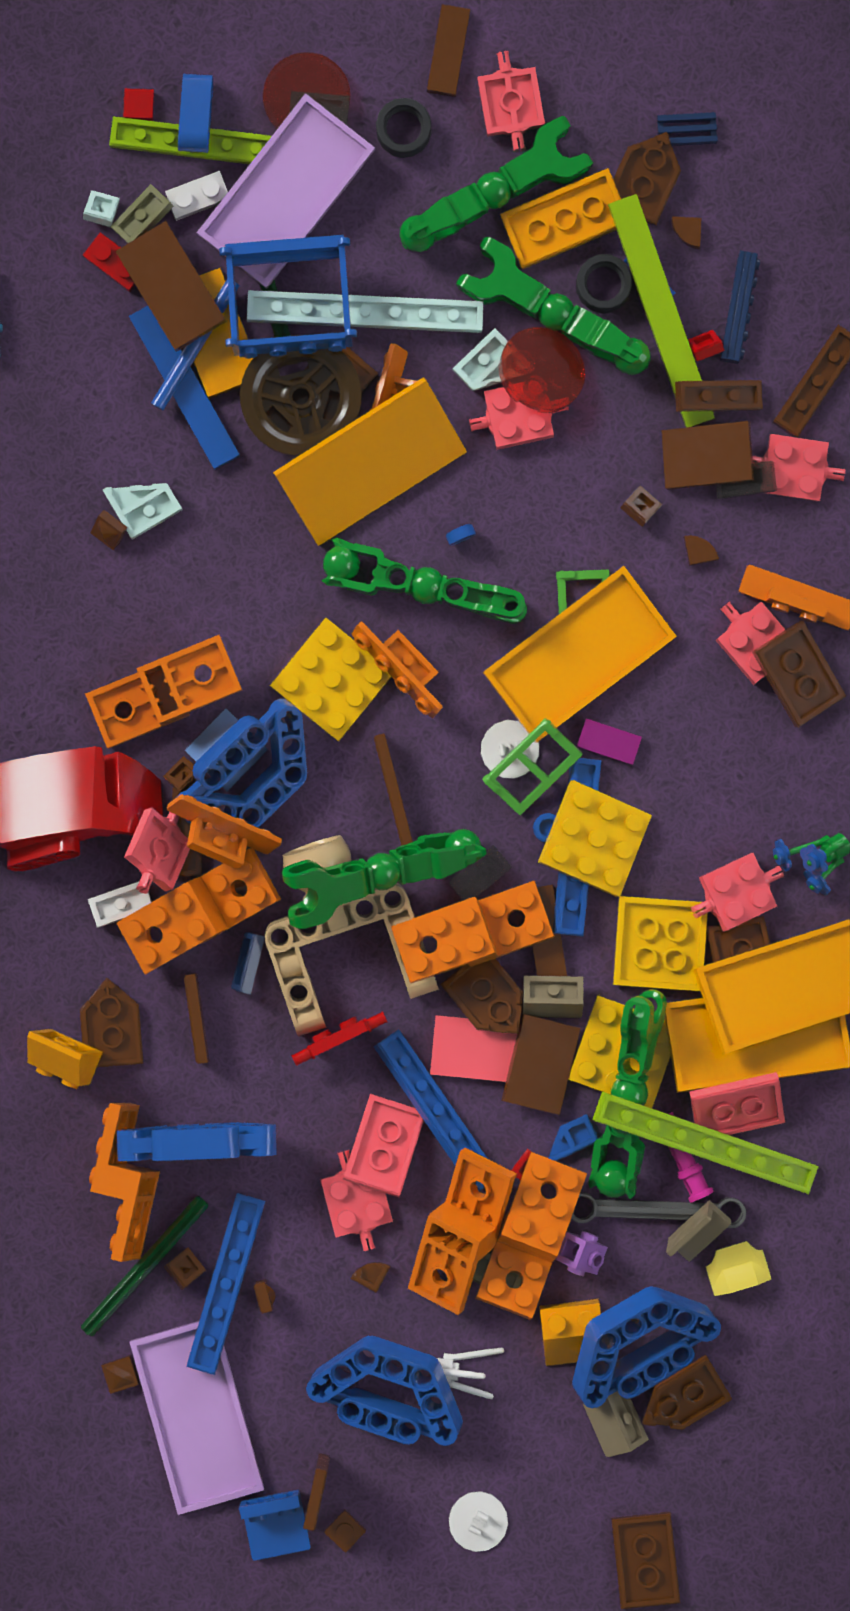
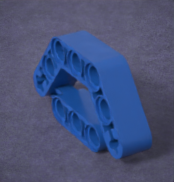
(246, 748)
(196, 1141)
(597, 1366)
(426, 1421)

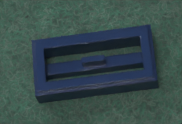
(694, 117)
(247, 962)

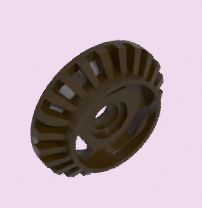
(265, 388)

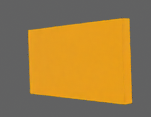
(370, 461)
(580, 653)
(778, 987)
(701, 1065)

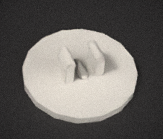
(501, 741)
(478, 1521)

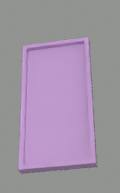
(288, 184)
(196, 1422)

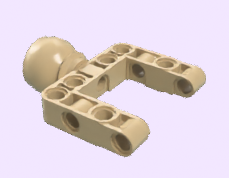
(287, 955)

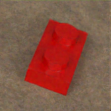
(104, 256)

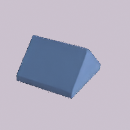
(212, 735)

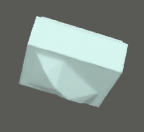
(101, 208)

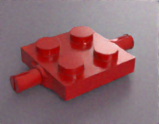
(326, 1040)

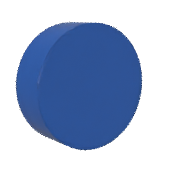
(460, 534)
(543, 826)

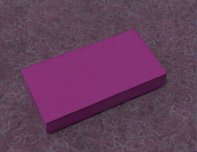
(609, 742)

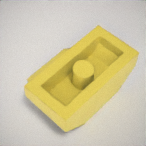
(737, 1269)

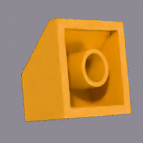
(62, 1056)
(564, 1329)

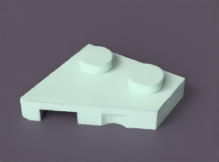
(480, 365)
(142, 506)

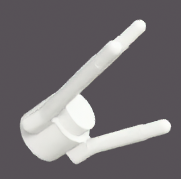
(452, 1370)

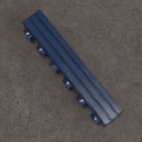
(739, 305)

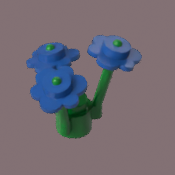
(814, 859)

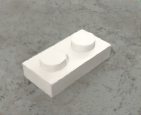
(197, 195)
(117, 904)

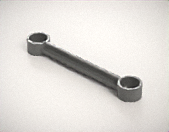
(651, 1209)

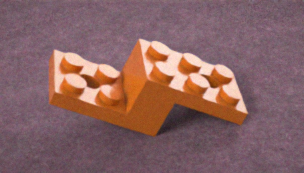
(163, 691)
(197, 911)
(472, 932)
(124, 1181)
(461, 1231)
(531, 1235)

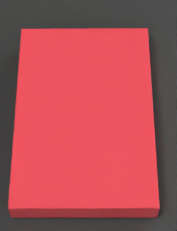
(469, 1052)
(739, 1105)
(384, 1146)

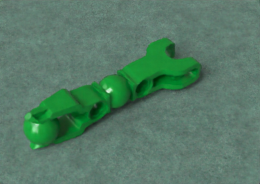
(496, 188)
(553, 310)
(424, 584)
(335, 885)
(638, 1041)

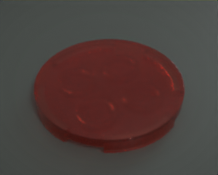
(300, 73)
(542, 369)

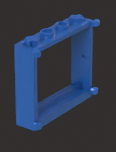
(280, 252)

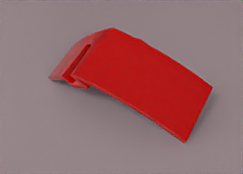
(67, 798)

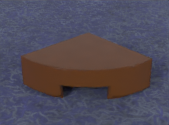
(688, 230)
(699, 550)
(371, 1275)

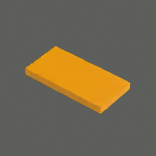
(562, 219)
(216, 363)

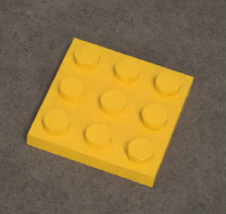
(331, 679)
(594, 838)
(658, 943)
(600, 1047)

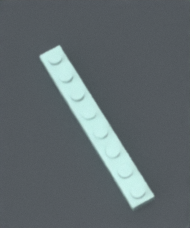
(365, 311)

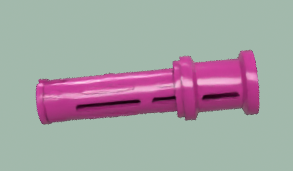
(691, 1174)

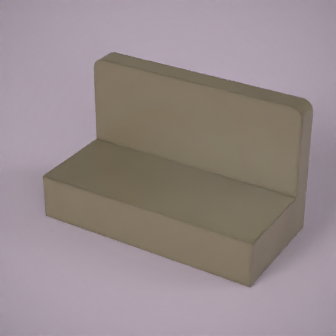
(553, 996)
(698, 1231)
(617, 1425)

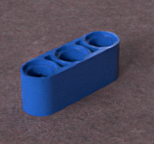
(195, 113)

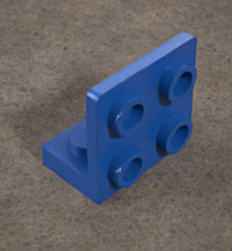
(275, 1524)

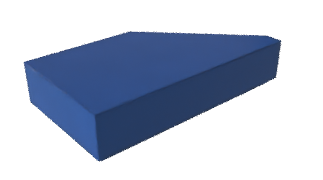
(573, 1138)

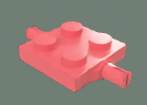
(511, 101)
(512, 421)
(799, 466)
(747, 634)
(158, 850)
(737, 892)
(354, 1206)

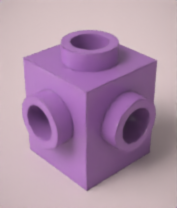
(582, 1253)

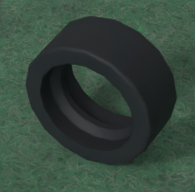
(419, 111)
(612, 262)

